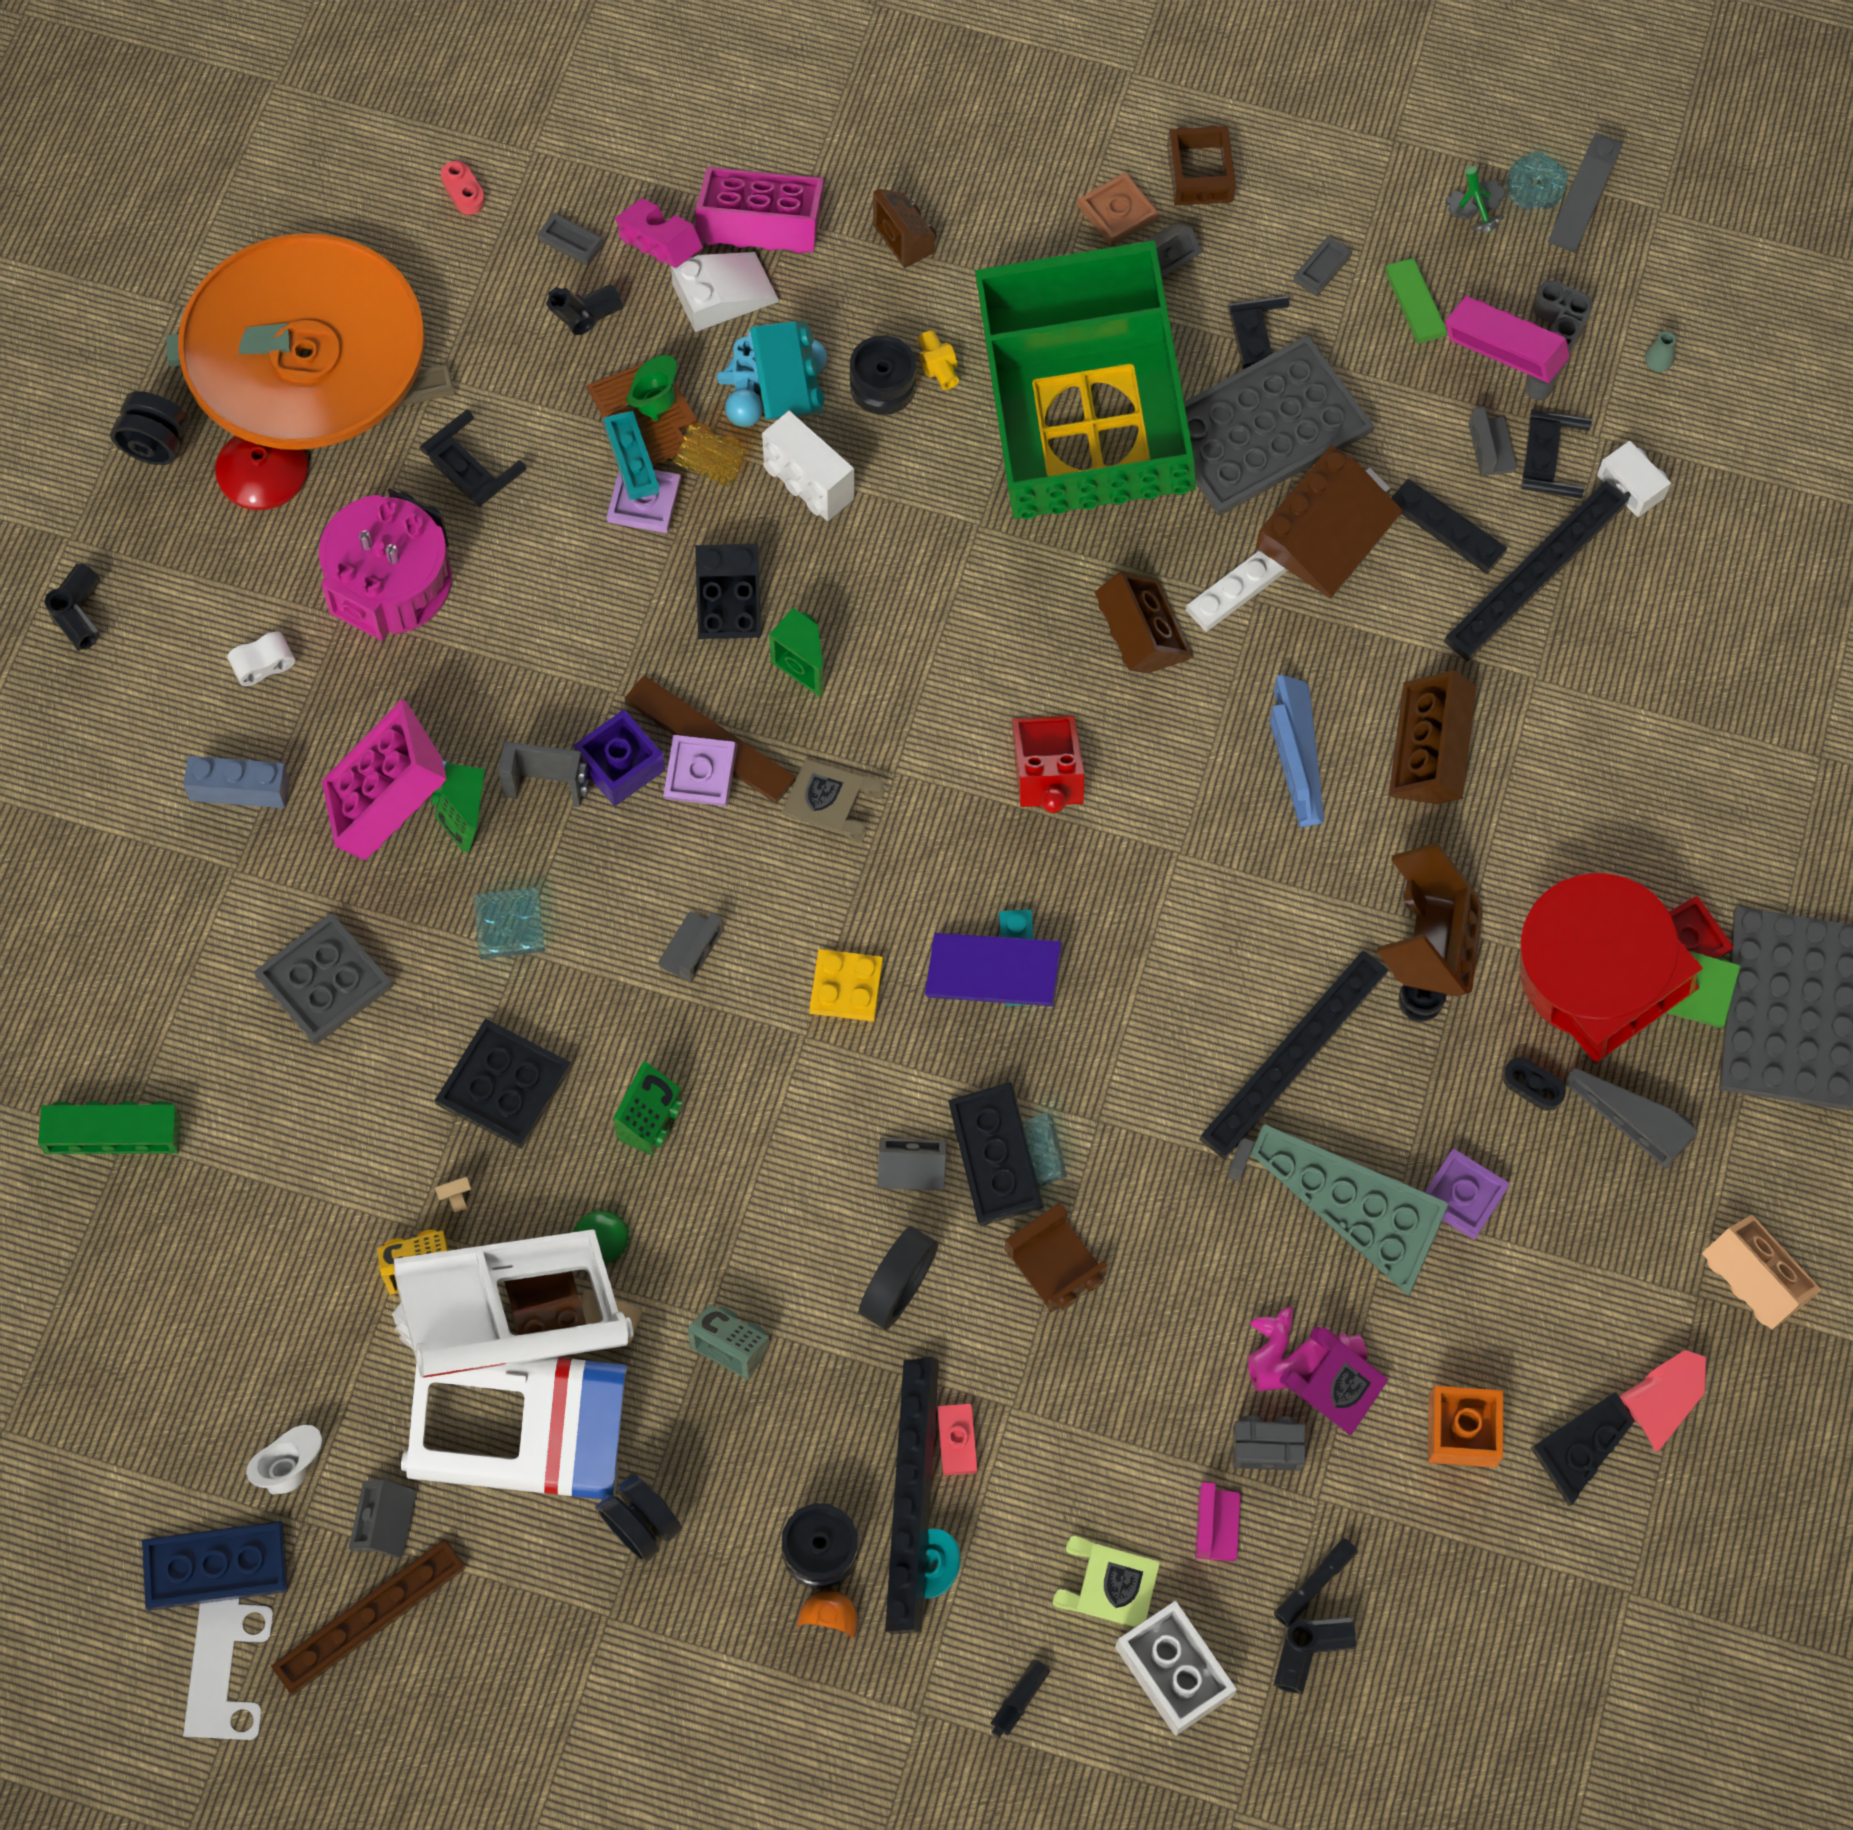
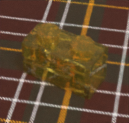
(710, 454)

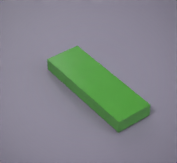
(1415, 301)

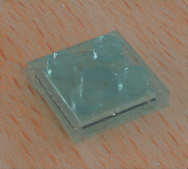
(509, 923)

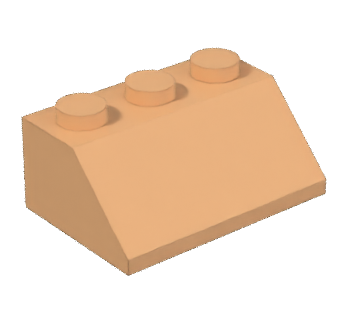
(1760, 1272)

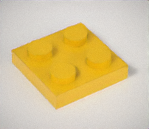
(846, 985)

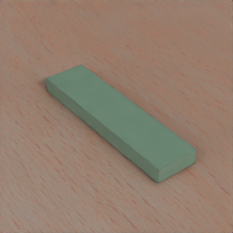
(254, 341)

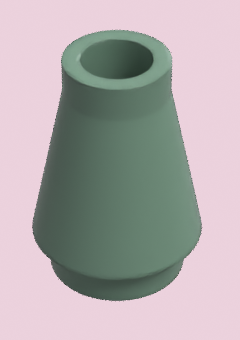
(1661, 353)

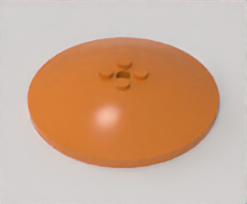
(337, 303)

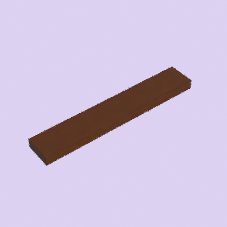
(684, 720)
(368, 1617)

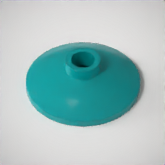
(945, 1551)

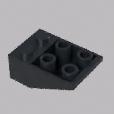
(728, 591)

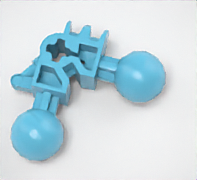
(744, 405)

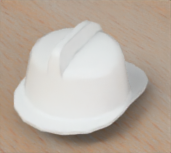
(285, 1462)

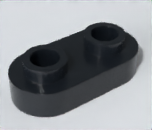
(1535, 1082)

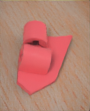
(1667, 1396)

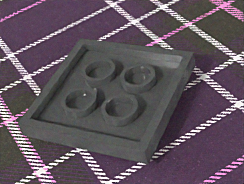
(323, 979)

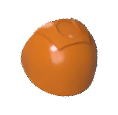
(830, 1610)

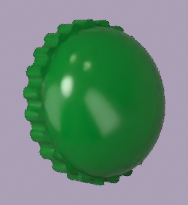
(609, 1230)

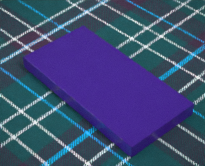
(994, 969)

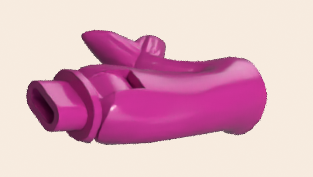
(1267, 1363)

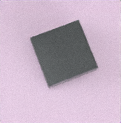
(1240, 1159)

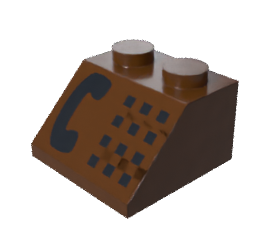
(902, 227)

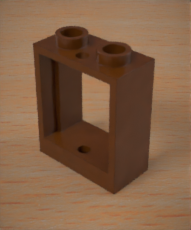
(1201, 189)

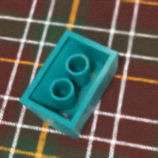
(787, 369)

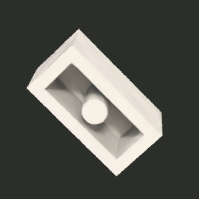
(1635, 478)

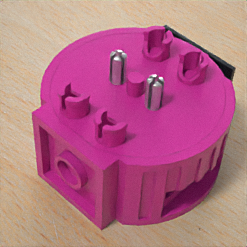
(385, 564)

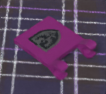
(1340, 1385)

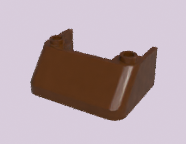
(1446, 927)

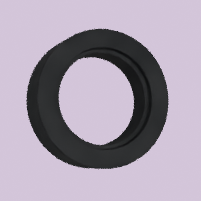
(898, 1278)

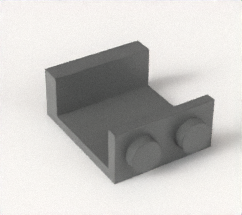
(542, 763)

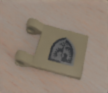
(827, 796)

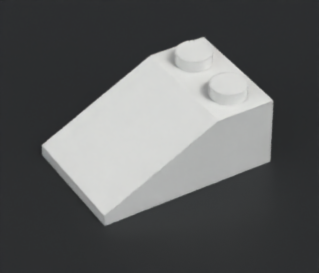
(721, 287)

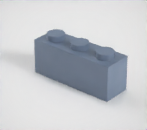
(236, 781)

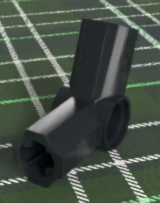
(583, 312)
(73, 594)
(1296, 1659)

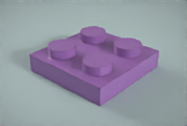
(1470, 1192)

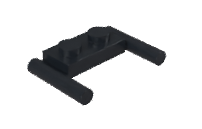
(1251, 329)
(1543, 450)
(462, 467)

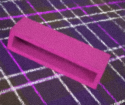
(1507, 339)

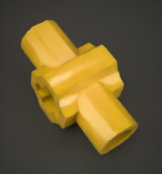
(938, 360)

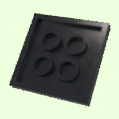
(503, 1083)

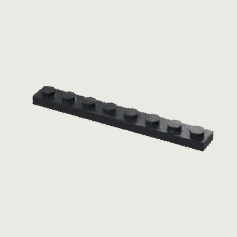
(1536, 571)
(1293, 1055)
(912, 1496)

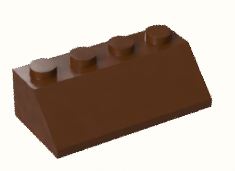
(1433, 738)

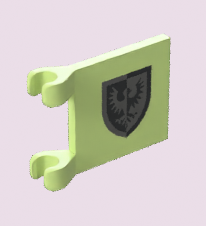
(1114, 1585)

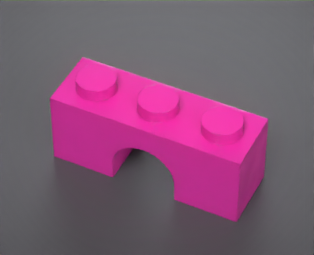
(647, 230)

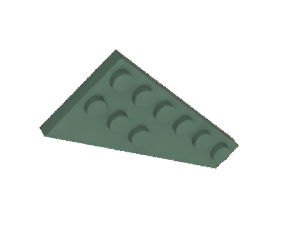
(1369, 1210)

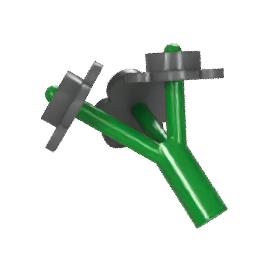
(1485, 196)

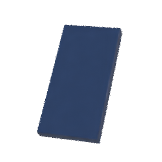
(214, 1565)

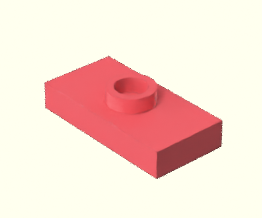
(957, 1439)

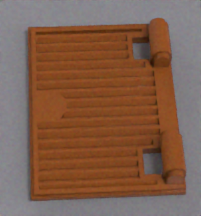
(659, 437)

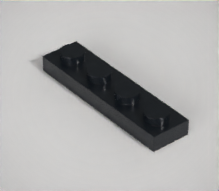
(1449, 526)

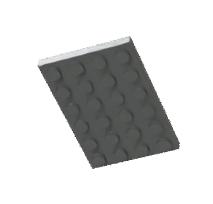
(1269, 424)
(1790, 1010)

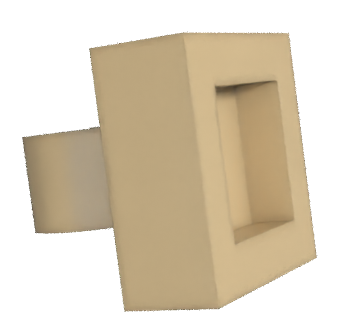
(454, 1192)

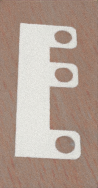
(207, 1705)

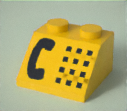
(425, 1243)

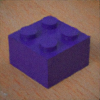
(620, 757)

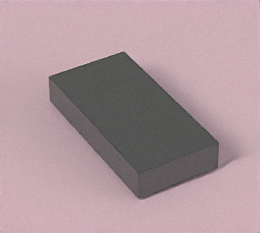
(570, 239)
(1322, 266)

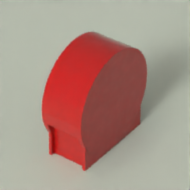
(1603, 960)

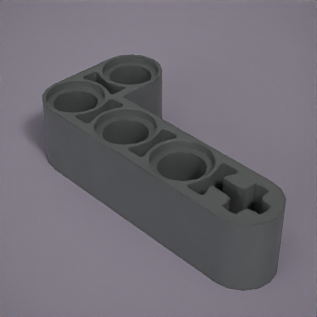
(1565, 321)

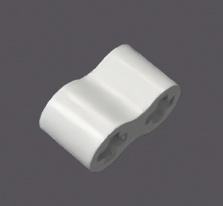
(261, 658)

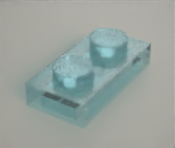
(1044, 1149)

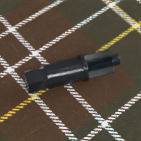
(1019, 1698)

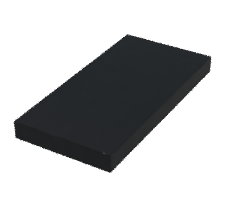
(995, 1154)

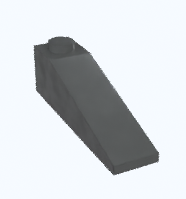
(1585, 192)
(1645, 1122)

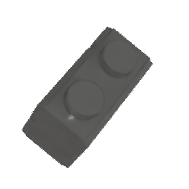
(1268, 1444)

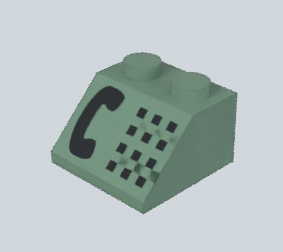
(728, 1341)

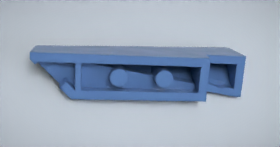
(1295, 741)

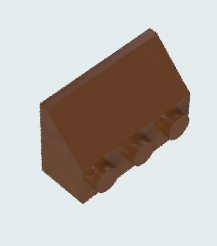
(1142, 622)

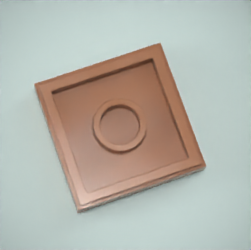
(1118, 209)

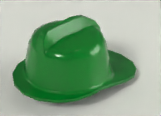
(654, 387)

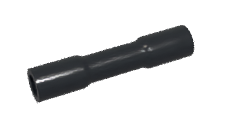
(1330, 1566)

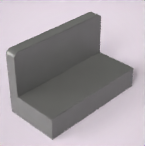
(1175, 247)
(1491, 443)
(691, 945)
(911, 1164)
(382, 1518)

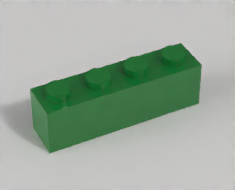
(109, 1128)

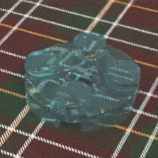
(1536, 167)

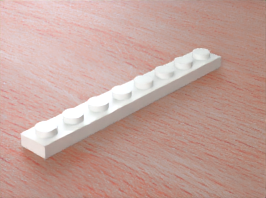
(1242, 584)

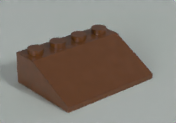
(1328, 523)

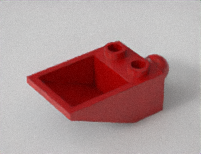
(1048, 762)

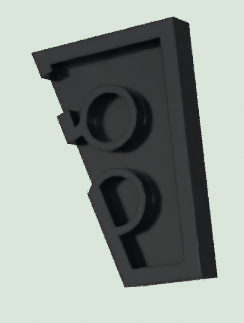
(1582, 1445)

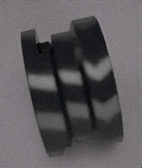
(1420, 1003)

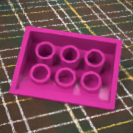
(759, 209)
(381, 782)

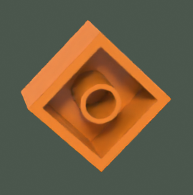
(1465, 1426)

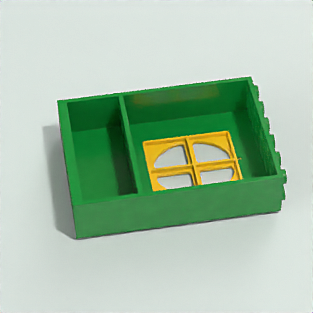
(1077, 326)

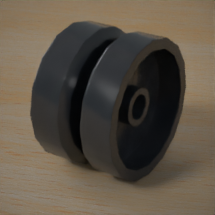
(882, 375)
(149, 428)
(644, 1513)
(823, 1566)

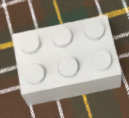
(808, 466)
(1175, 1668)

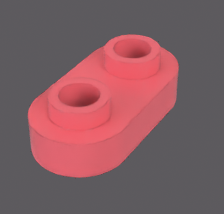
(460, 185)

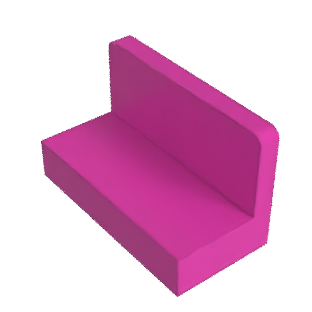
(1217, 1524)

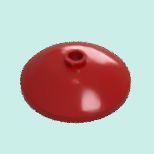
(260, 482)

